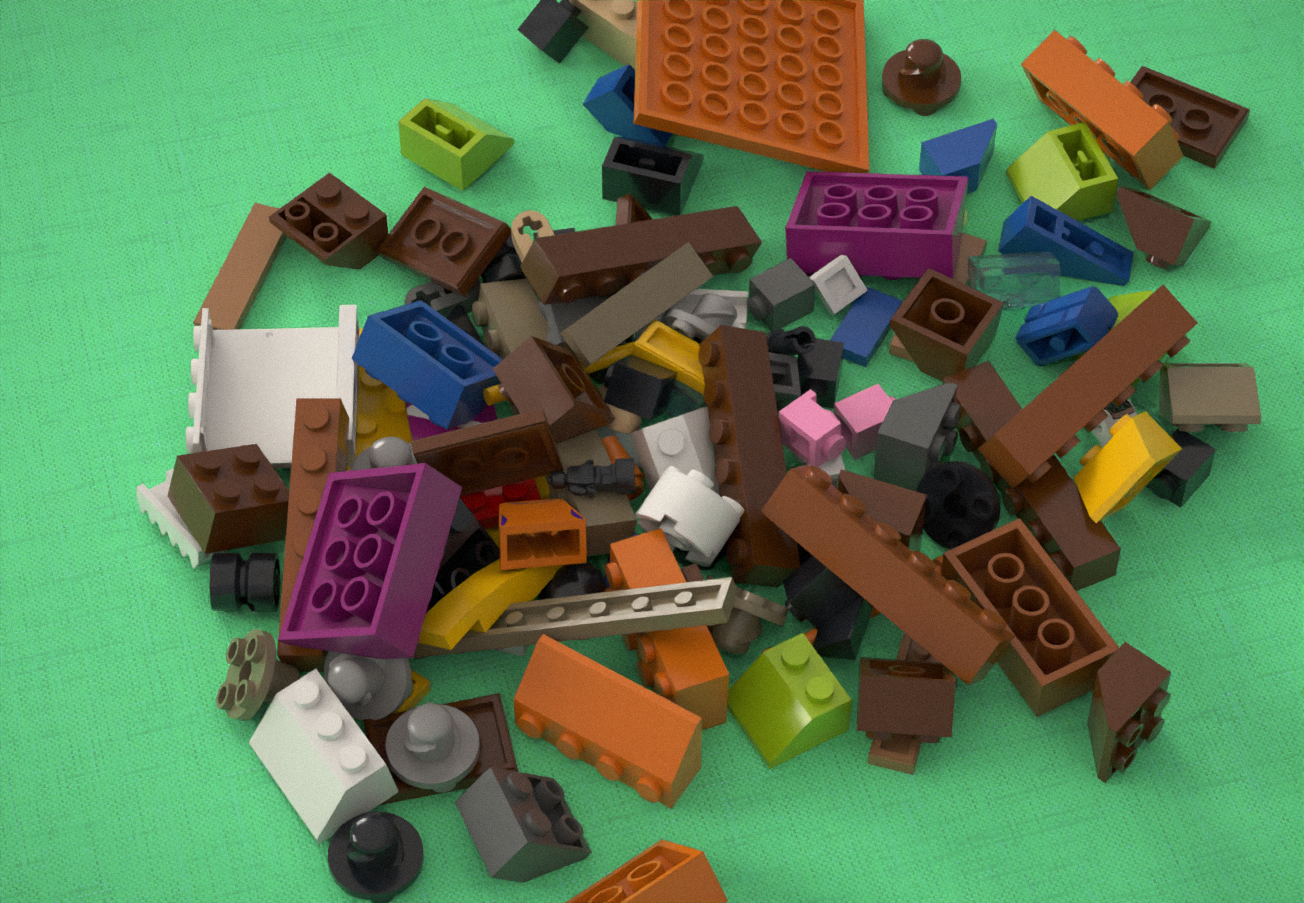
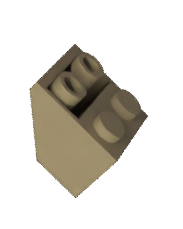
(1209, 395)

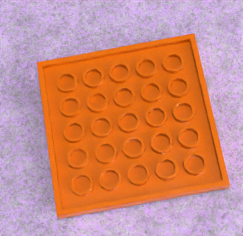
(757, 77)

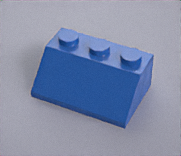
(427, 362)

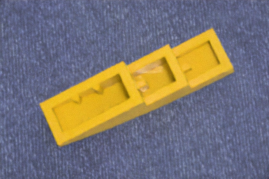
(481, 602)

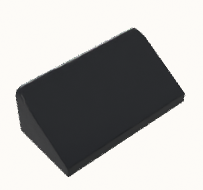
(844, 633)

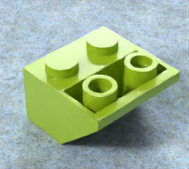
(450, 142)
(1066, 173)

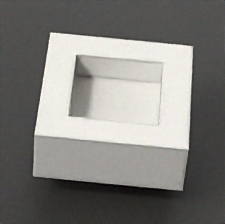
(838, 284)

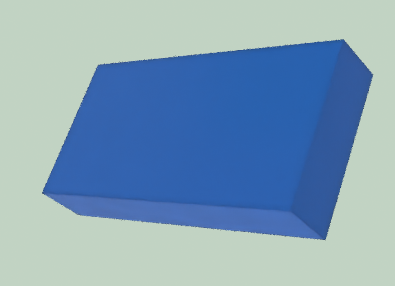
(866, 325)

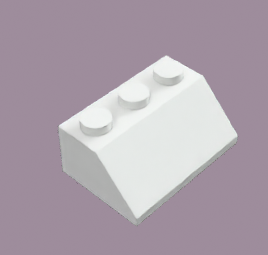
(320, 757)

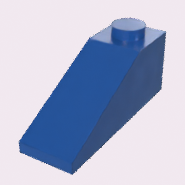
(1076, 247)

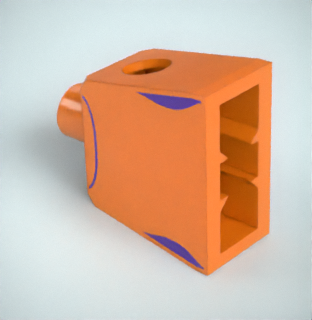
(537, 534)

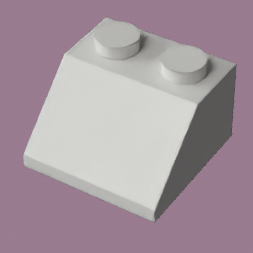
(677, 443)

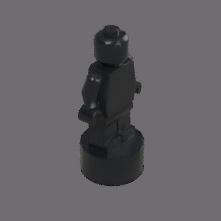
(590, 478)

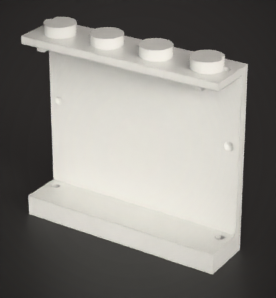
(253, 378)

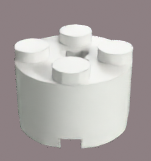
(690, 514)

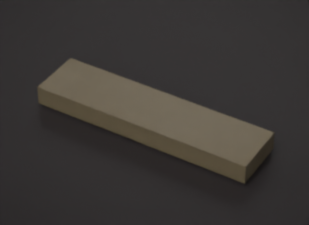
(636, 305)

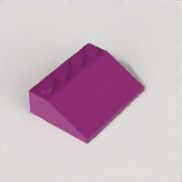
(879, 221)
(372, 561)

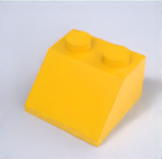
(1124, 465)

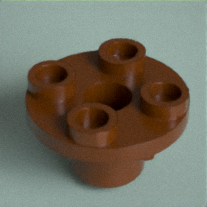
(921, 77)

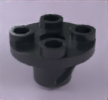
(958, 503)
(375, 856)

